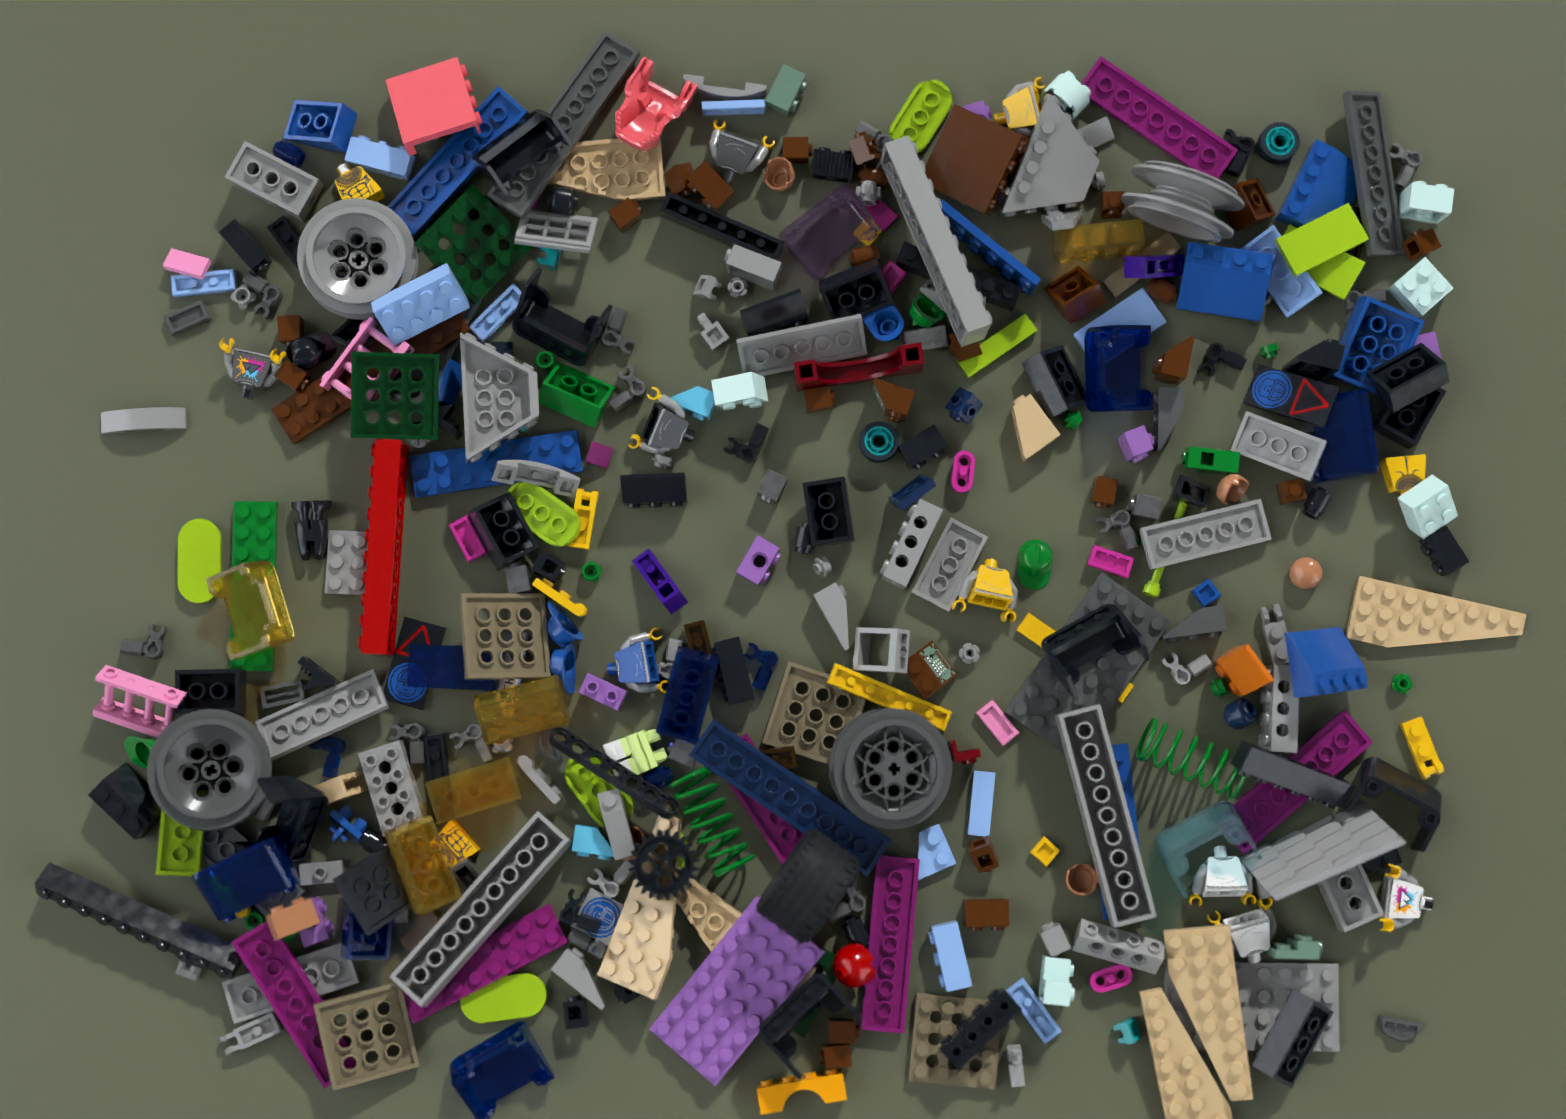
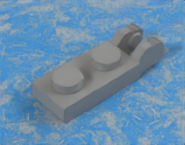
(1275, 635)
(538, 777)
(253, 1032)

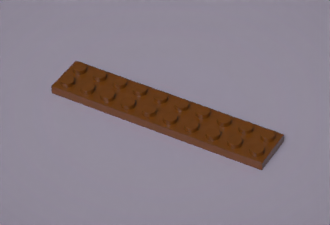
(316, 407)

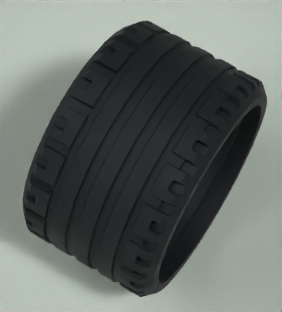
(808, 886)

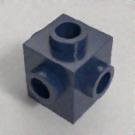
(963, 406)

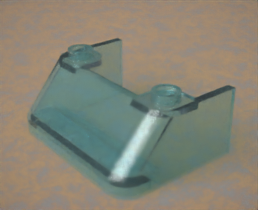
(1197, 830)

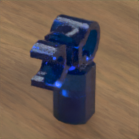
(768, 659)
(334, 747)

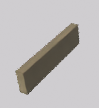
(1117, 284)

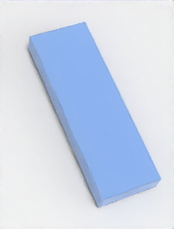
(735, 107)
(213, 282)
(496, 314)
(981, 803)
(1034, 1010)

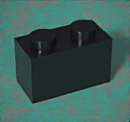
(922, 447)
(1443, 551)

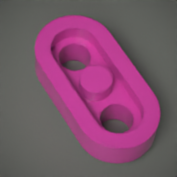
(963, 472)
(1110, 978)

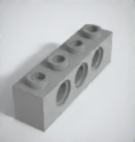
(1118, 946)

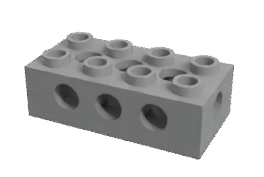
(270, 168)
(928, 515)
(1287, 717)
(379, 784)
(1337, 898)

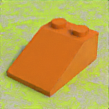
(1242, 670)

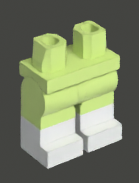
(641, 751)

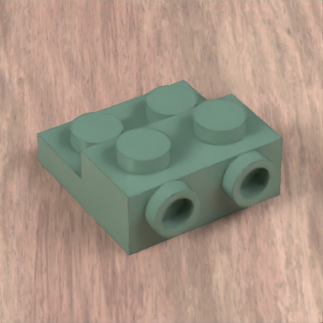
(1297, 947)

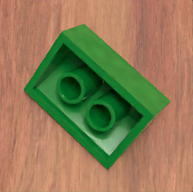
(575, 394)

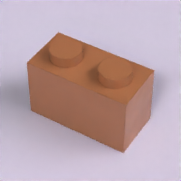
(292, 919)

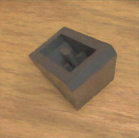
(465, 873)

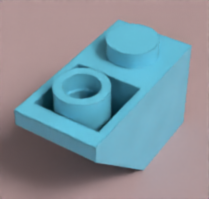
(696, 401)
(591, 840)

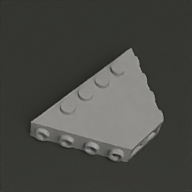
(1054, 165)
(496, 396)

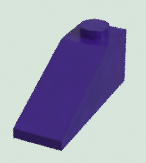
(1153, 266)
(660, 581)

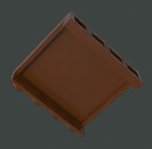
(973, 159)

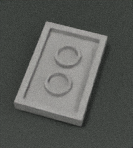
(345, 562)

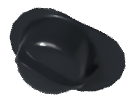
(311, 350)

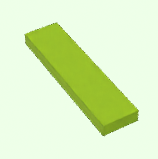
(999, 345)

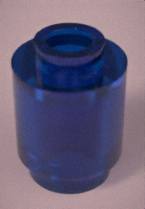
(289, 153)
(660, 776)

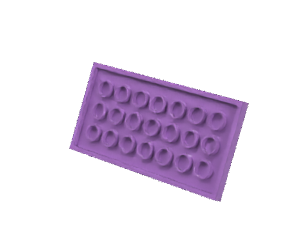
(734, 993)

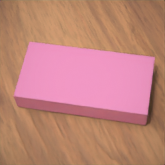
(187, 264)
(997, 723)

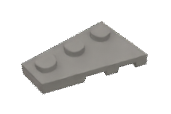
(1061, 220)

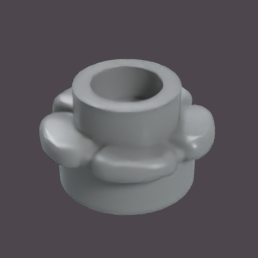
(1098, 181)
(737, 281)
(662, 460)
(822, 566)
(963, 653)

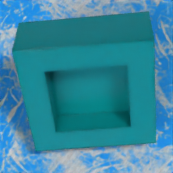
(552, 258)
(1129, 1029)

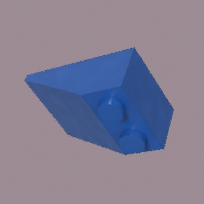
(321, 125)

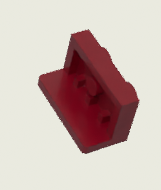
(966, 756)

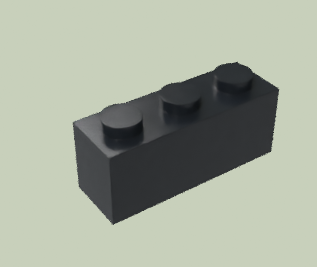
(733, 671)

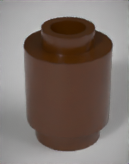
(873, 174)
(863, 255)
(1162, 290)

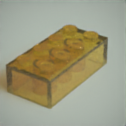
(1098, 241)
(521, 709)
(473, 790)
(422, 864)

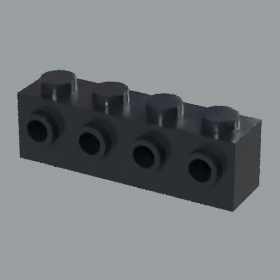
(979, 1028)

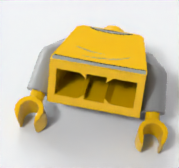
(1021, 107)
(989, 588)

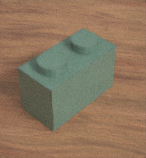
(786, 90)

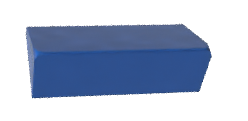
(450, 383)

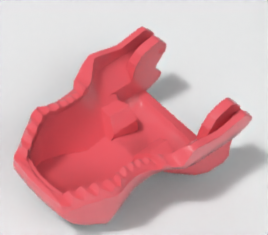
(648, 108)

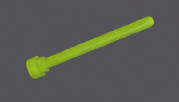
(1152, 588)

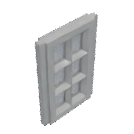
(557, 231)

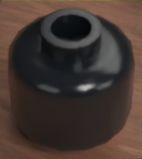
(562, 200)

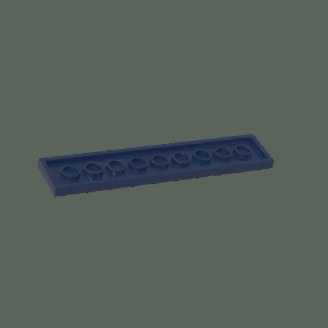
(786, 793)

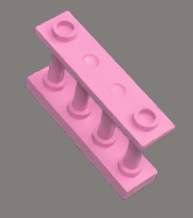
(367, 328)
(125, 713)

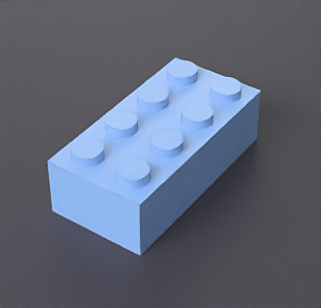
(420, 304)

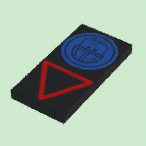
(1292, 396)
(396, 687)

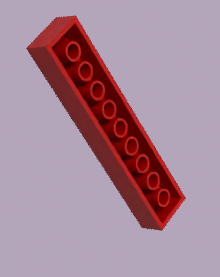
(384, 547)

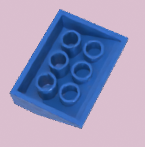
(1319, 187)
(1224, 281)
(1372, 338)
(1323, 662)

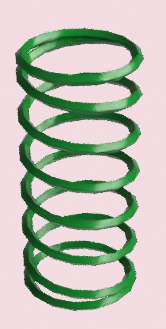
(1155, 748)
(721, 801)

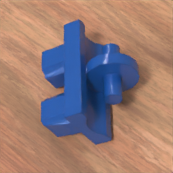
(340, 819)

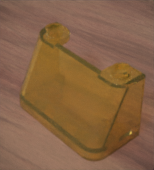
(254, 608)

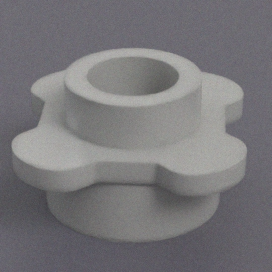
(239, 292)
(502, 746)

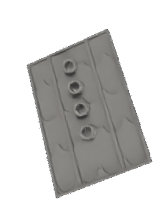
(1321, 851)

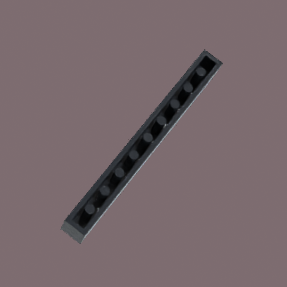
(138, 920)

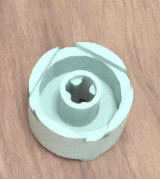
(1070, 93)

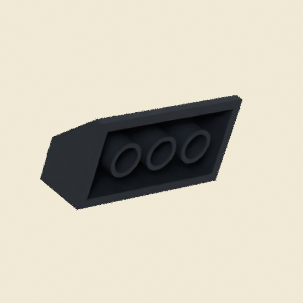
(1292, 1038)

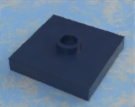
(911, 492)

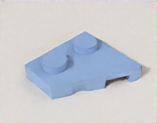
(933, 851)

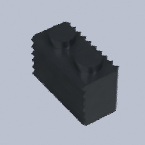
(832, 165)

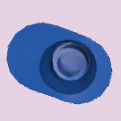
(885, 323)
(560, 627)
(563, 664)

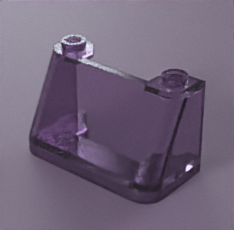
(829, 230)

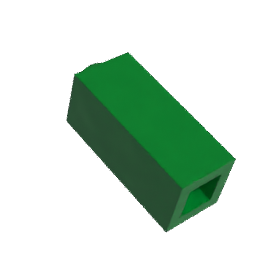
(1210, 460)

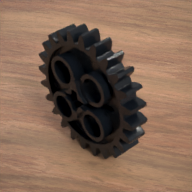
(652, 881)

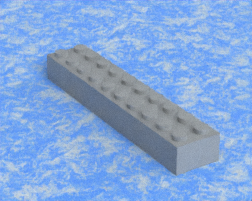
(935, 241)
(1105, 816)
(481, 909)

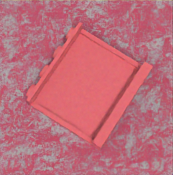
(433, 103)

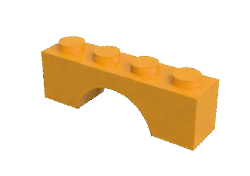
(774, 1094)

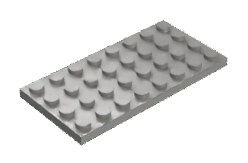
(1264, 993)

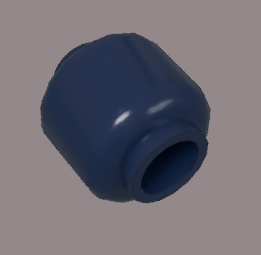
(1240, 713)

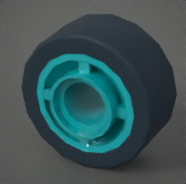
(1286, 135)
(881, 430)

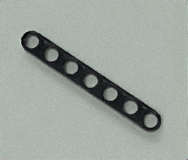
(620, 781)

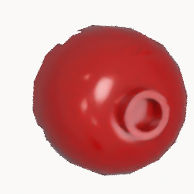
(853, 966)

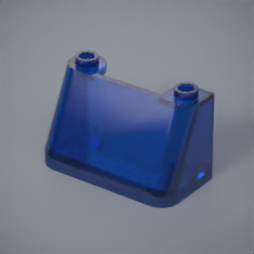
(1114, 368)
(1350, 438)
(247, 878)
(499, 1068)

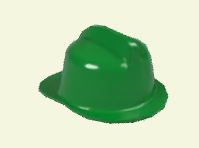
(925, 312)
(1034, 564)
(139, 749)

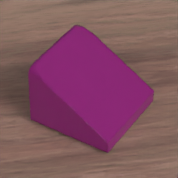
(599, 455)

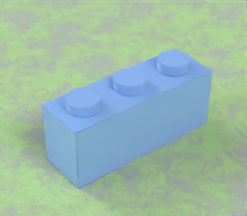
(379, 158)
(950, 956)

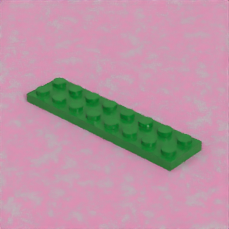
(254, 540)

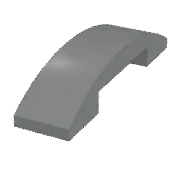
(751, 92)
(143, 419)
(537, 474)

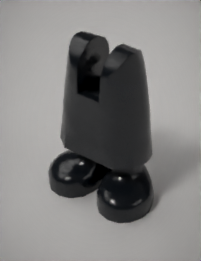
(311, 531)

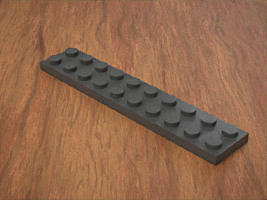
(575, 111)

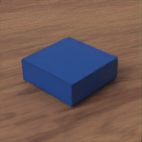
(1206, 593)

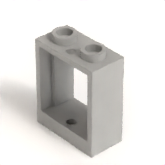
(752, 267)
(897, 650)

